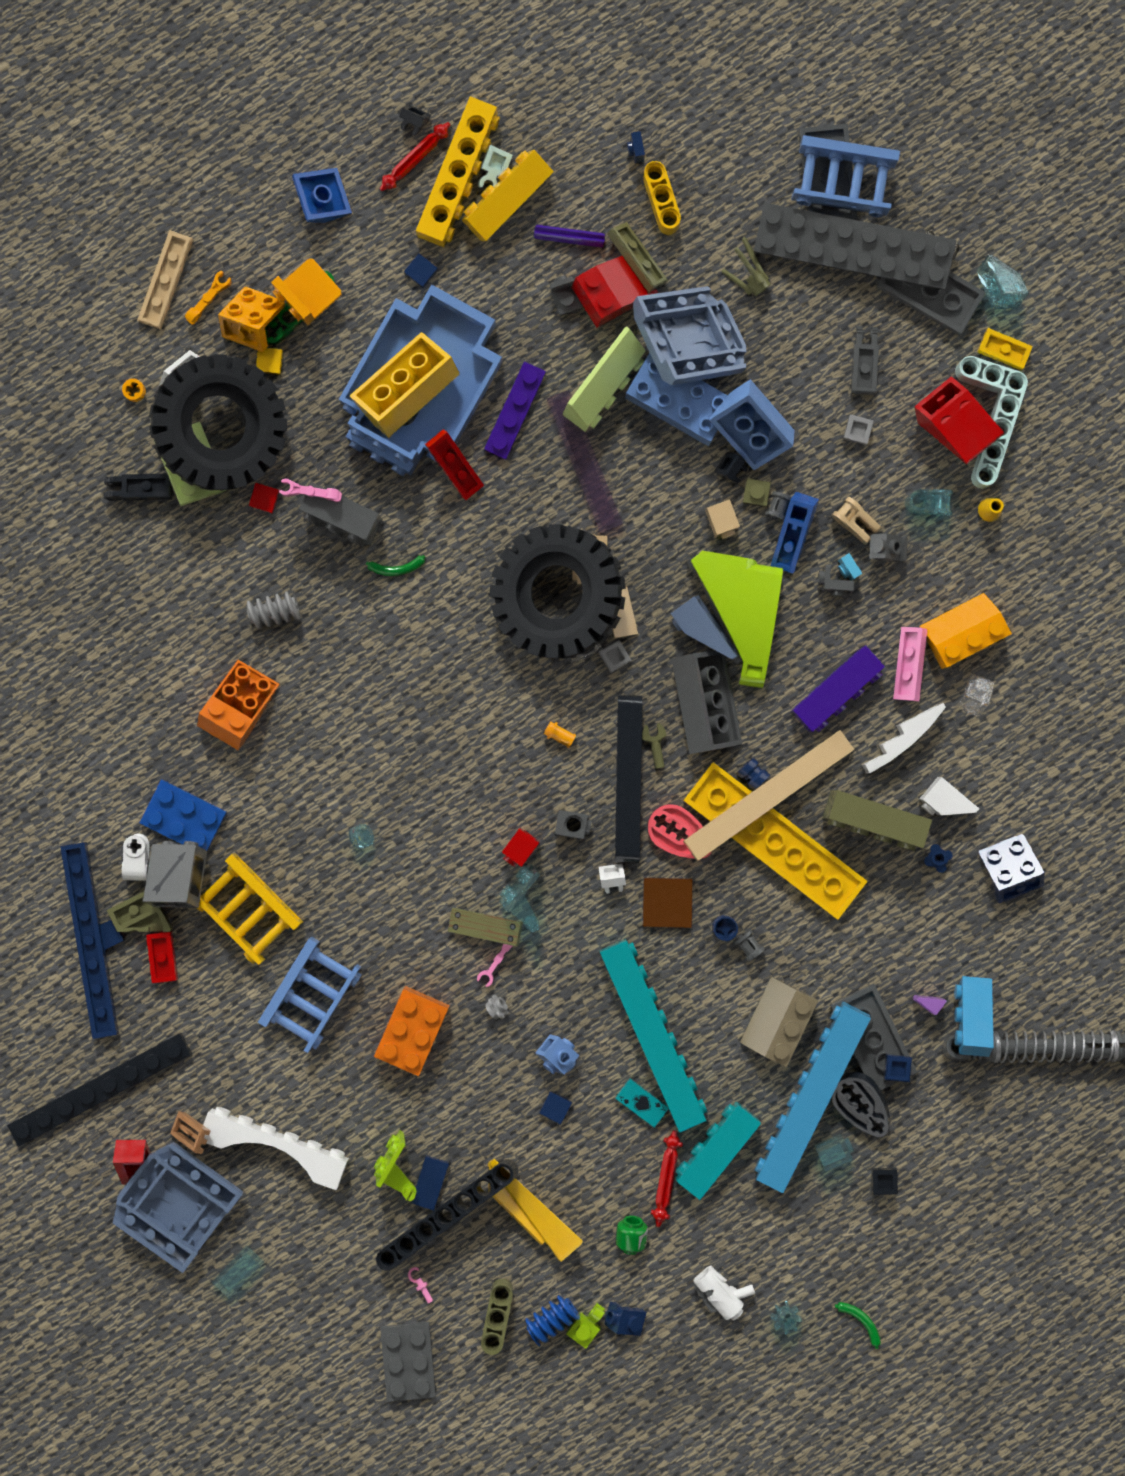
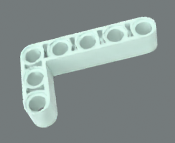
(1002, 418)

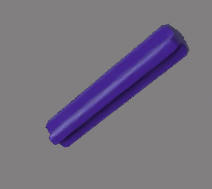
(569, 236)

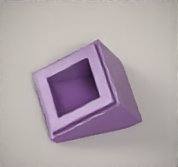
(931, 1004)

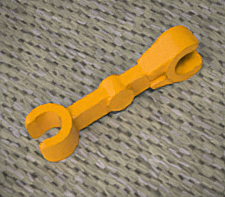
(194, 313)

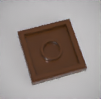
(667, 902)

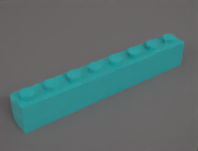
(653, 1036)

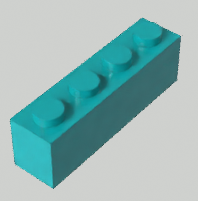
(717, 1150)

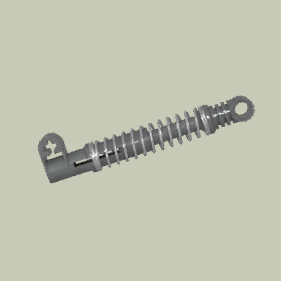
(1061, 1047)

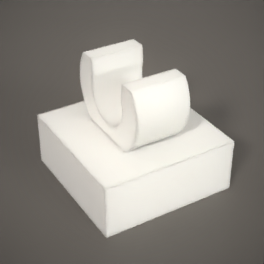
(612, 876)

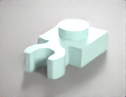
(494, 164)

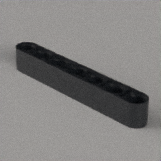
(628, 779)
(439, 1223)

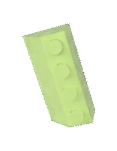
(604, 381)

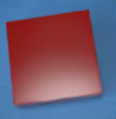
(264, 498)

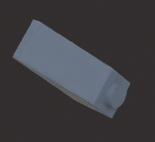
(701, 625)

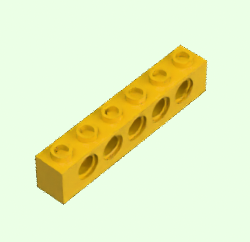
(474, 114)

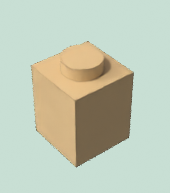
(722, 519)

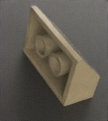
(779, 1021)

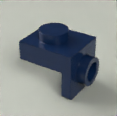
(625, 1319)

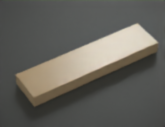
(165, 280)

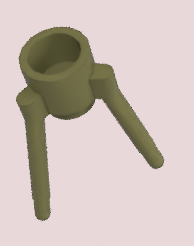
(757, 280)

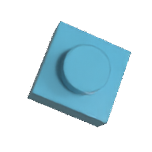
(848, 567)

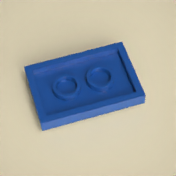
(182, 816)

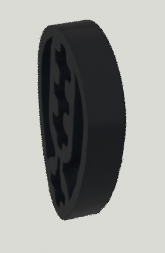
(870, 1094)

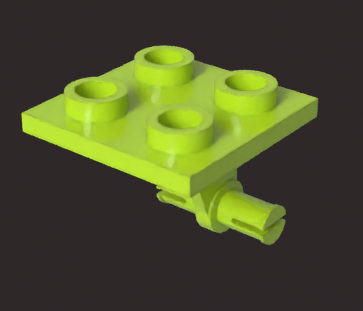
(389, 1172)

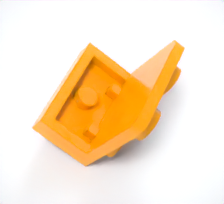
(307, 291)

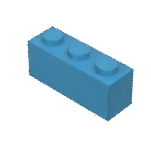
(974, 1016)

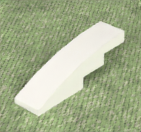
(909, 732)

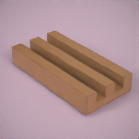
(199, 1137)

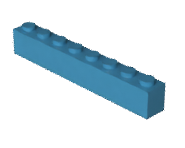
(812, 1097)

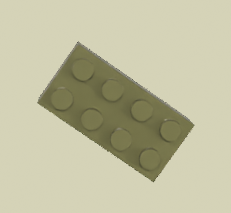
(881, 820)

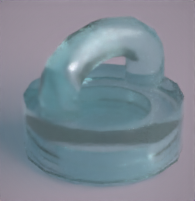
(361, 836)

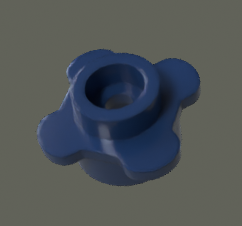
(935, 851)

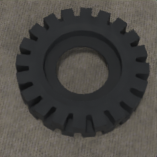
(174, 433)
(600, 598)

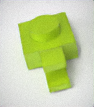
(585, 1328)

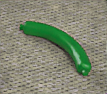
(396, 570)
(864, 1319)

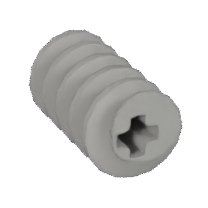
(273, 611)

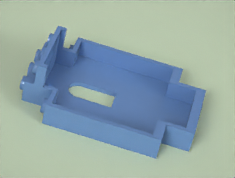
(462, 335)

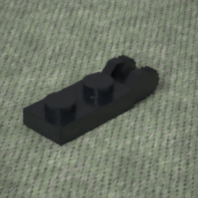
(139, 487)

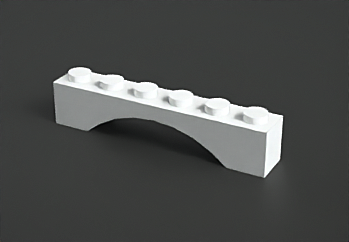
(322, 1165)

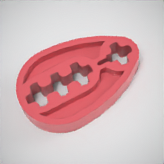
(668, 841)

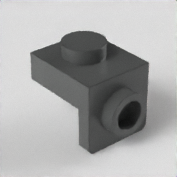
(838, 587)

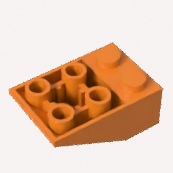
(237, 705)

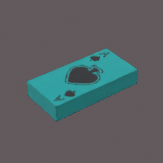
(642, 1102)

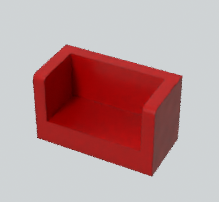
(129, 1157)

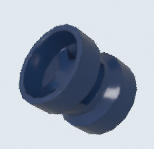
(753, 774)
(727, 930)

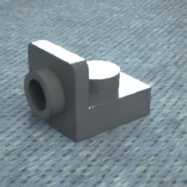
(564, 296)

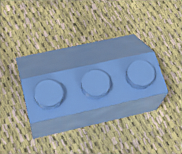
(753, 425)

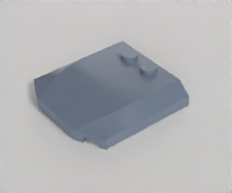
(690, 335)
(174, 1204)

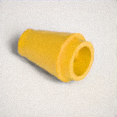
(985, 509)

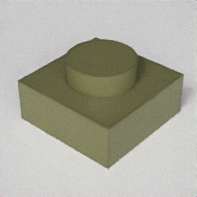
(756, 492)

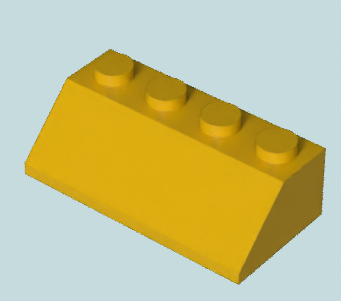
(405, 384)

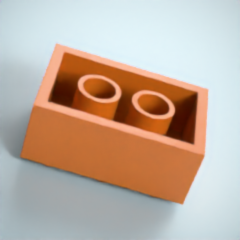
(411, 1031)

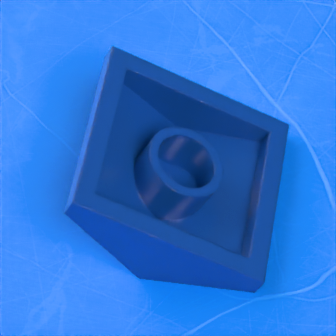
(321, 195)

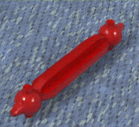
(414, 156)
(666, 1178)

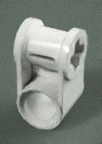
(135, 862)

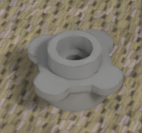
(497, 1007)

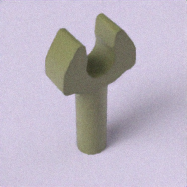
(655, 744)

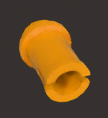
(559, 734)

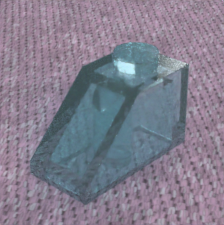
(1001, 283)

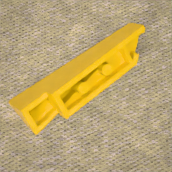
(535, 1217)

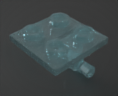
(515, 901)

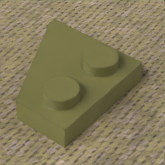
(138, 916)

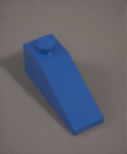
(794, 531)

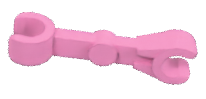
(296, 489)
(497, 960)

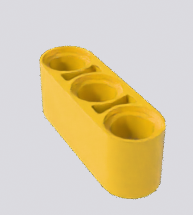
(658, 187)

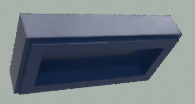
(430, 1182)

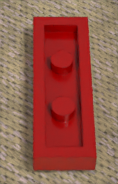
(454, 464)

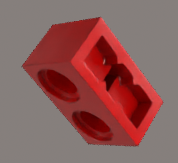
(519, 848)

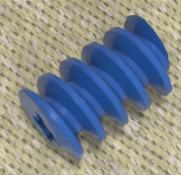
(552, 1320)

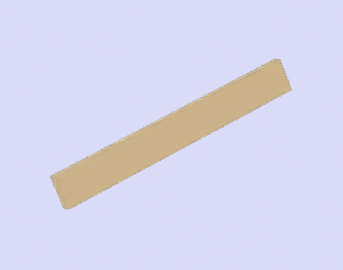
(768, 795)

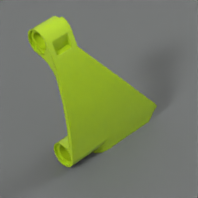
(747, 604)

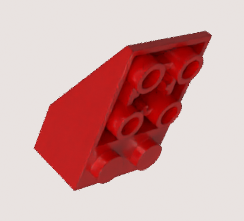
(957, 420)

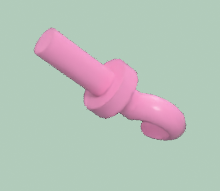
(421, 1286)

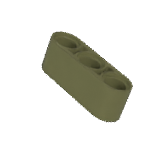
(494, 1327)

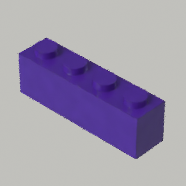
(837, 689)

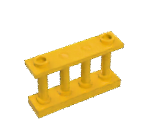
(270, 902)

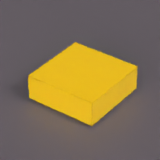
(270, 361)

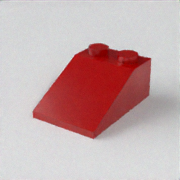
(608, 290)

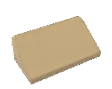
(627, 623)

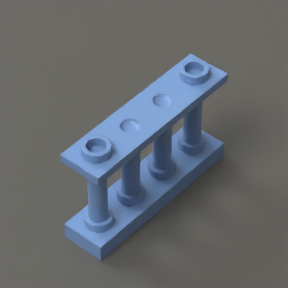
(837, 152)
(299, 973)

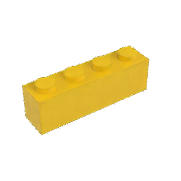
(507, 195)

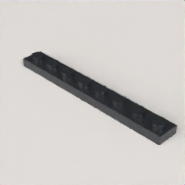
(99, 1089)

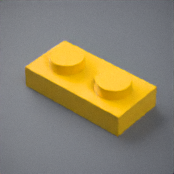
(1004, 349)

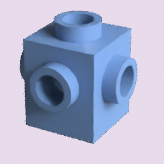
(557, 1054)

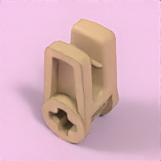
(848, 521)

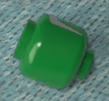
(631, 1235)

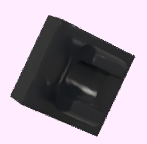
(414, 116)
(730, 467)
(884, 1181)

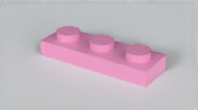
(910, 664)

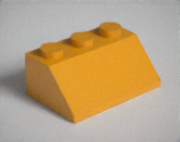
(965, 630)

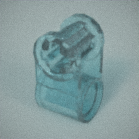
(934, 502)

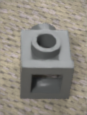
(888, 548)

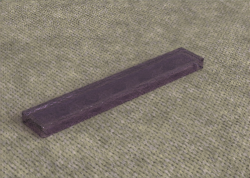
(585, 466)

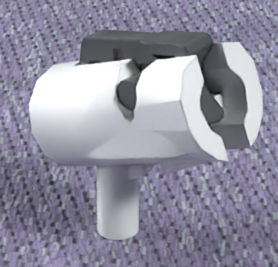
(720, 1296)

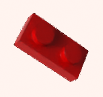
(162, 957)

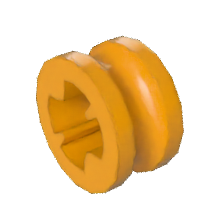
(137, 396)

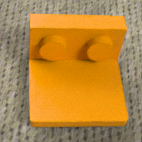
(247, 317)

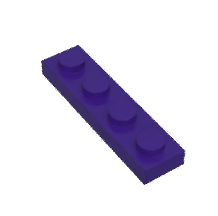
(515, 410)

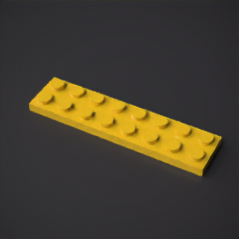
(780, 844)

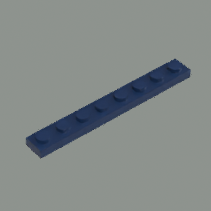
(89, 940)

